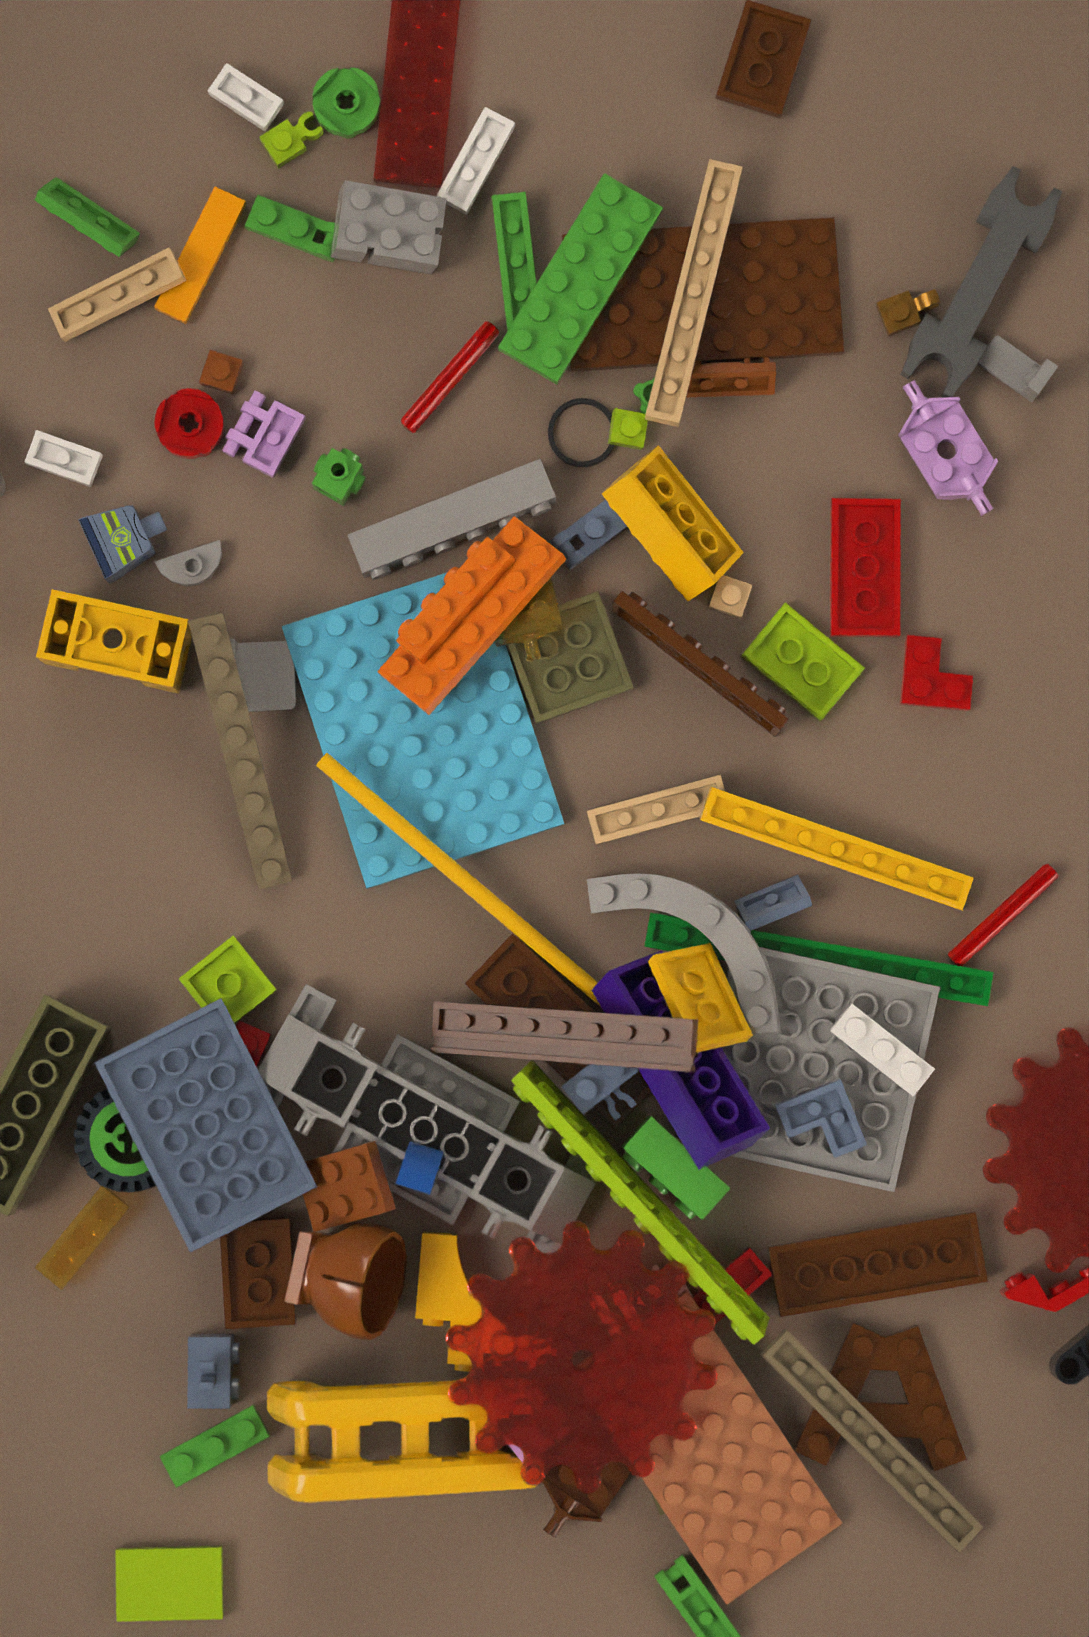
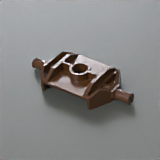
(574, 1504)

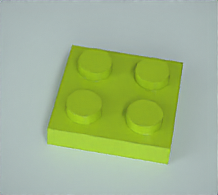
(229, 975)

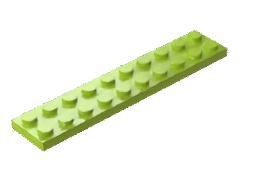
(632, 1191)

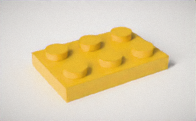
(699, 990)

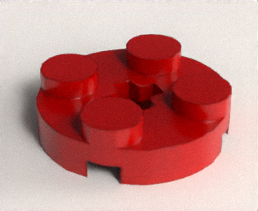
(179, 407)

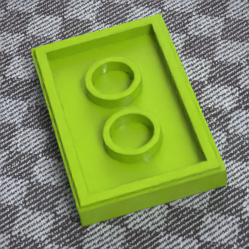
(802, 662)
(169, 1583)

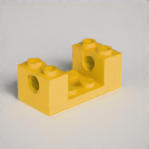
(151, 647)

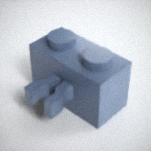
(596, 1084)
(212, 1371)

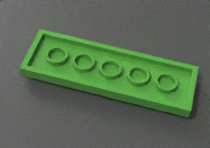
(580, 278)

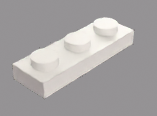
(476, 160)
(882, 1049)

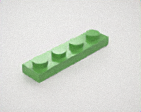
(514, 251)

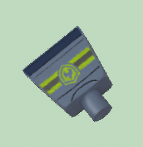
(121, 539)

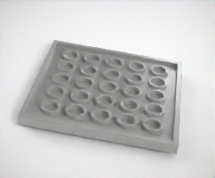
(808, 1055)

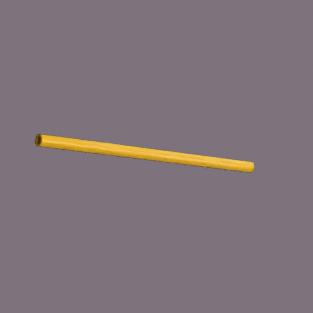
(458, 875)

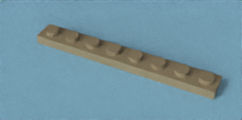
(240, 749)
(871, 1440)

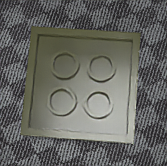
(575, 663)

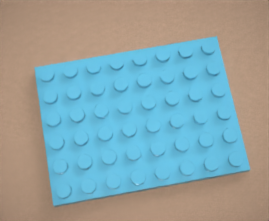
(459, 775)

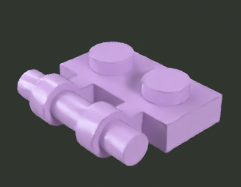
(272, 439)

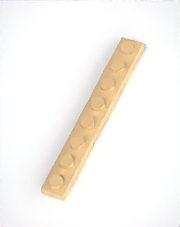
(693, 293)

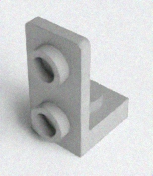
(1016, 368)

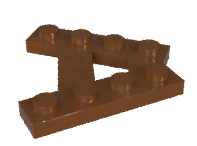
(922, 1417)

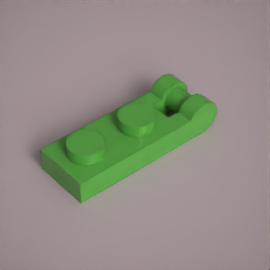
(290, 227)
(695, 1601)

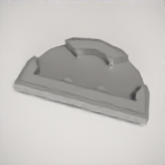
(193, 565)

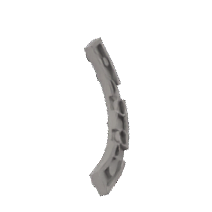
(714, 920)

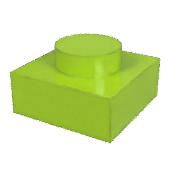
(627, 429)

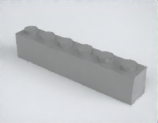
(452, 519)

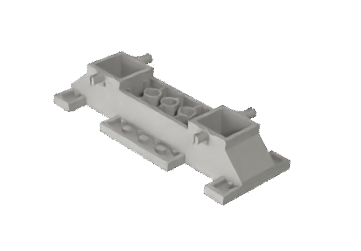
(430, 1104)

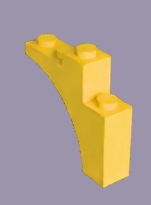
(443, 1289)

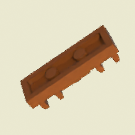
(733, 379)

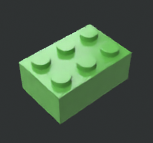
(673, 1169)

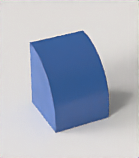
(419, 1167)

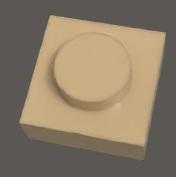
(730, 596)

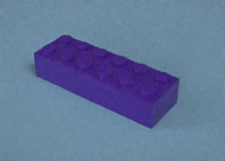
(704, 1106)

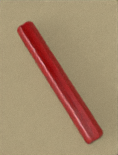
(450, 376)
(1003, 915)

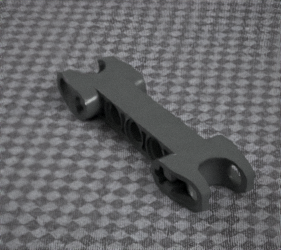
(1010, 228)

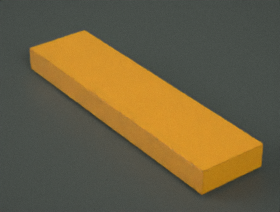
(202, 253)

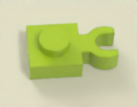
(286, 141)

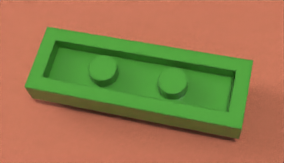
(87, 216)
(214, 1445)

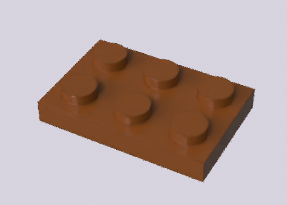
(348, 1187)

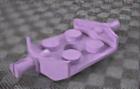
(945, 421)

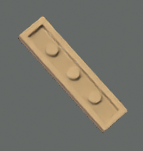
(117, 294)
(651, 810)

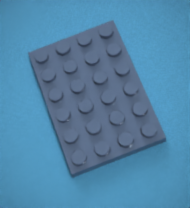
(205, 1125)

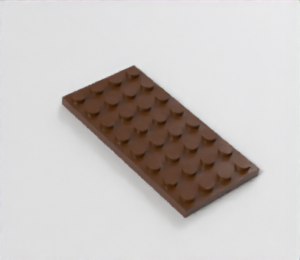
(769, 298)

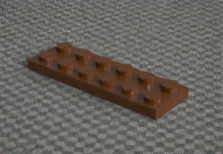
(711, 671)
(521, 979)
(877, 1264)

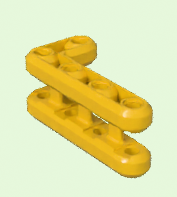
(412, 1473)

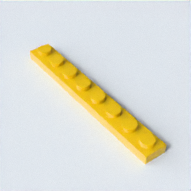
(836, 848)

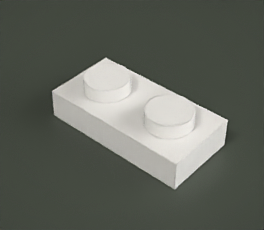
(245, 97)
(63, 458)

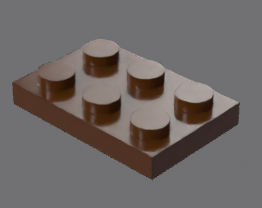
(763, 58)
(257, 1274)

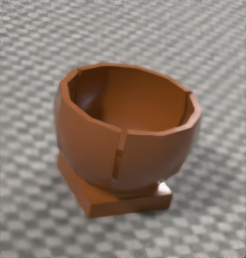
(350, 1277)

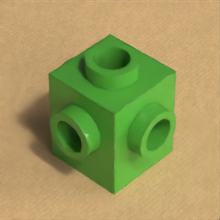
(338, 487)

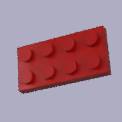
(865, 567)

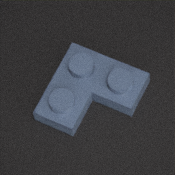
(824, 1107)

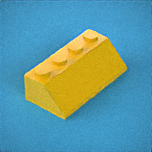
(673, 523)

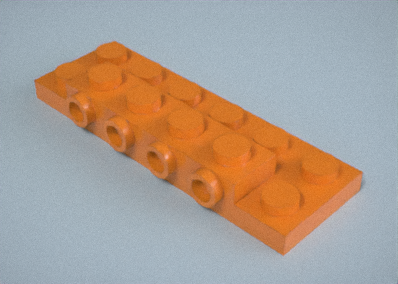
(469, 613)

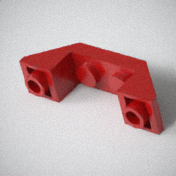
(1028, 1290)

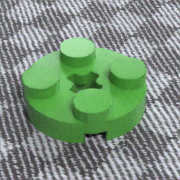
(346, 121)

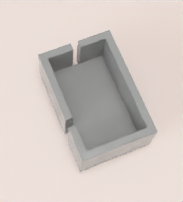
(392, 222)

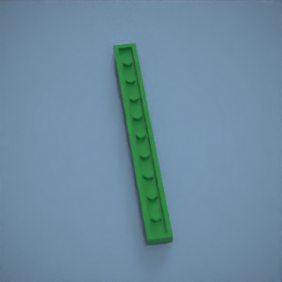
(955, 981)

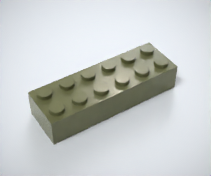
(41, 1088)

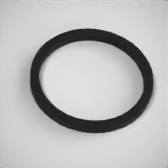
(550, 432)

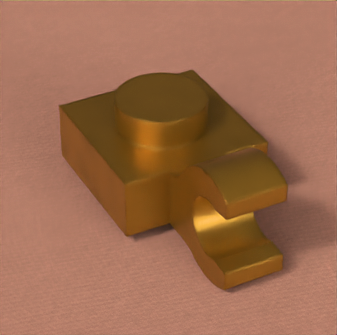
(903, 312)

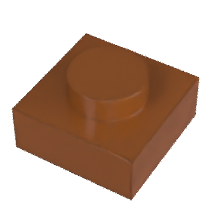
(221, 372)

